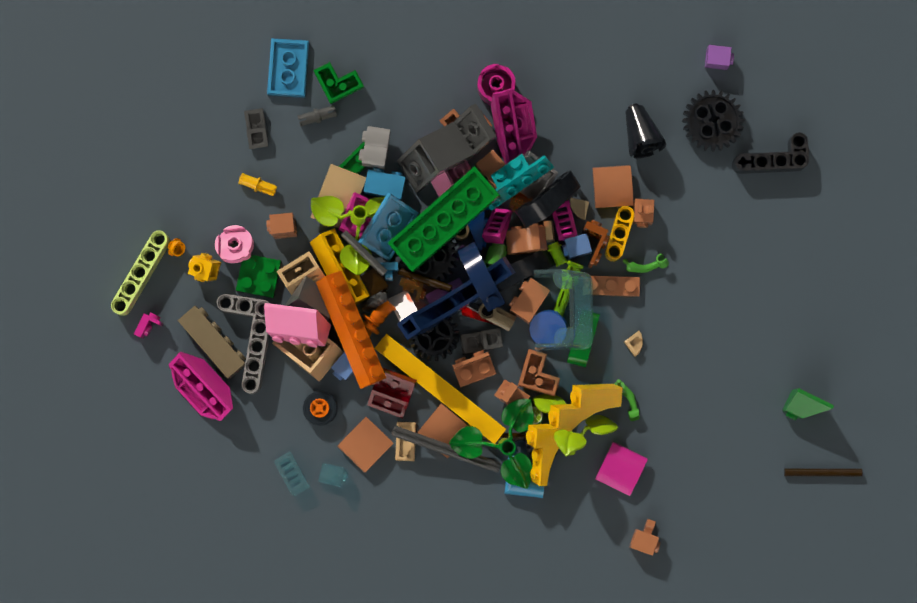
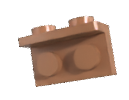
(473, 369)

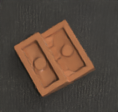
(613, 186)
(442, 425)
(365, 444)

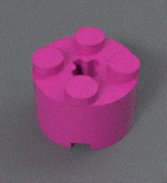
(494, 73)

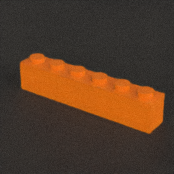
(350, 329)

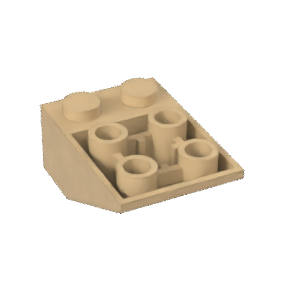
(296, 271)

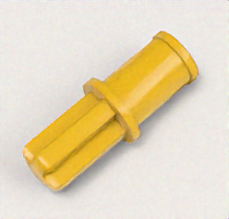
(257, 184)

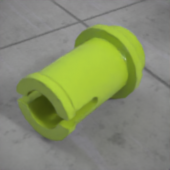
(557, 253)

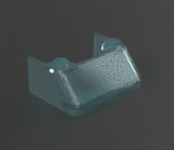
(580, 288)

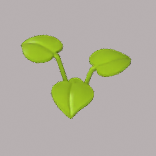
(329, 209)
(569, 441)

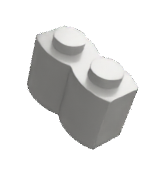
(375, 147)

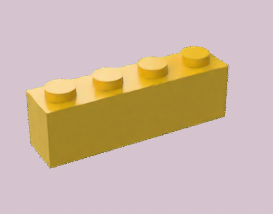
(327, 248)

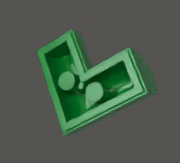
(335, 87)

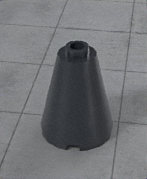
(642, 133)

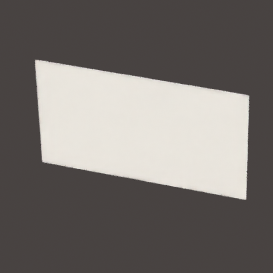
(403, 305)

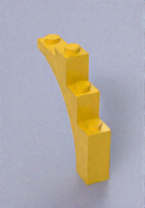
(584, 402)

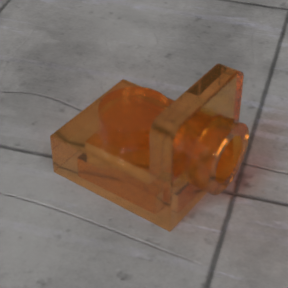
(410, 286)

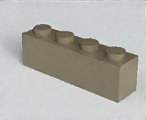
(212, 342)

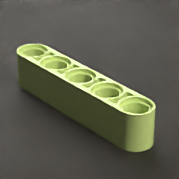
(140, 283)

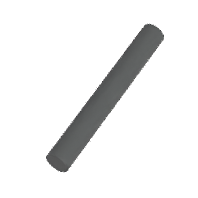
(363, 252)

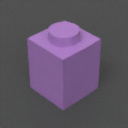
(718, 57)

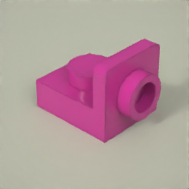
(144, 327)

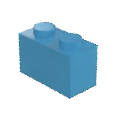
(381, 183)

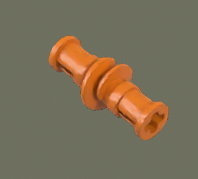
(377, 317)

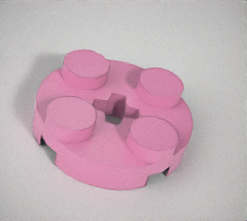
(239, 253)

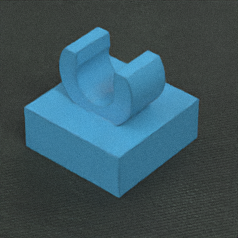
(390, 267)

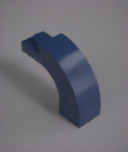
(480, 276)

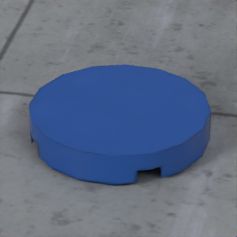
(545, 326)

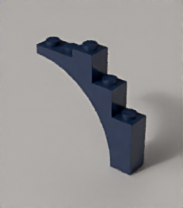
(451, 303)

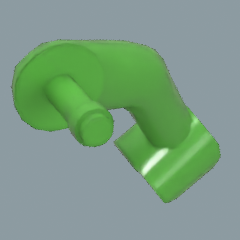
(638, 268)
(634, 412)

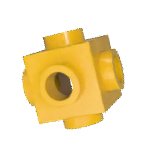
(204, 267)

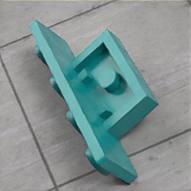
(517, 176)

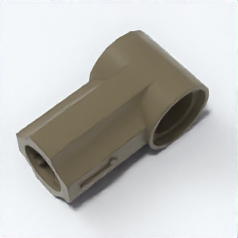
(498, 317)

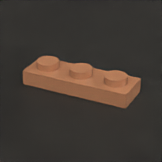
(616, 286)

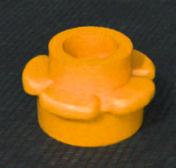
(176, 247)

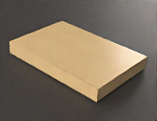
(341, 184)

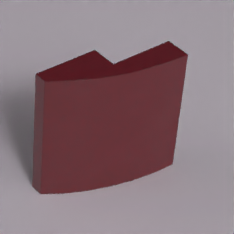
(392, 393)

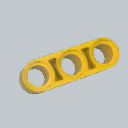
(625, 226)

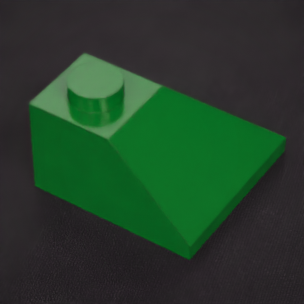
(803, 404)

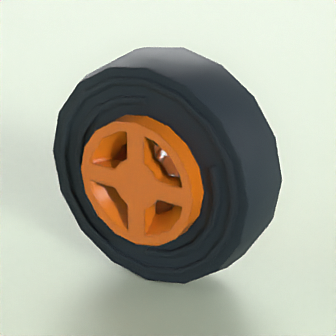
(314, 410)

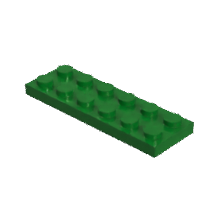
(443, 219)

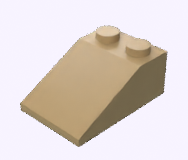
(313, 360)

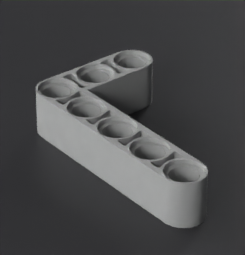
(255, 337)

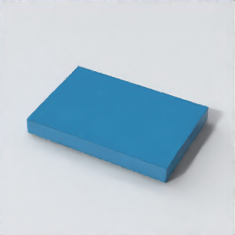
(288, 68)
(386, 223)

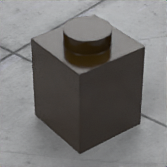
(374, 282)

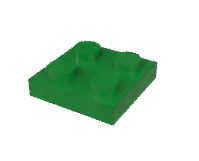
(258, 276)

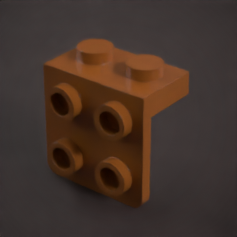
(596, 230)

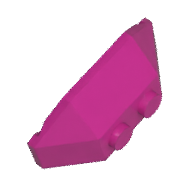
(513, 123)
(201, 386)

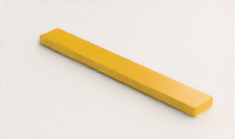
(440, 388)

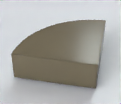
(579, 208)

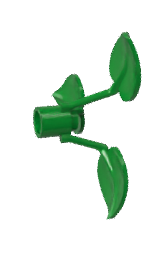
(516, 469)

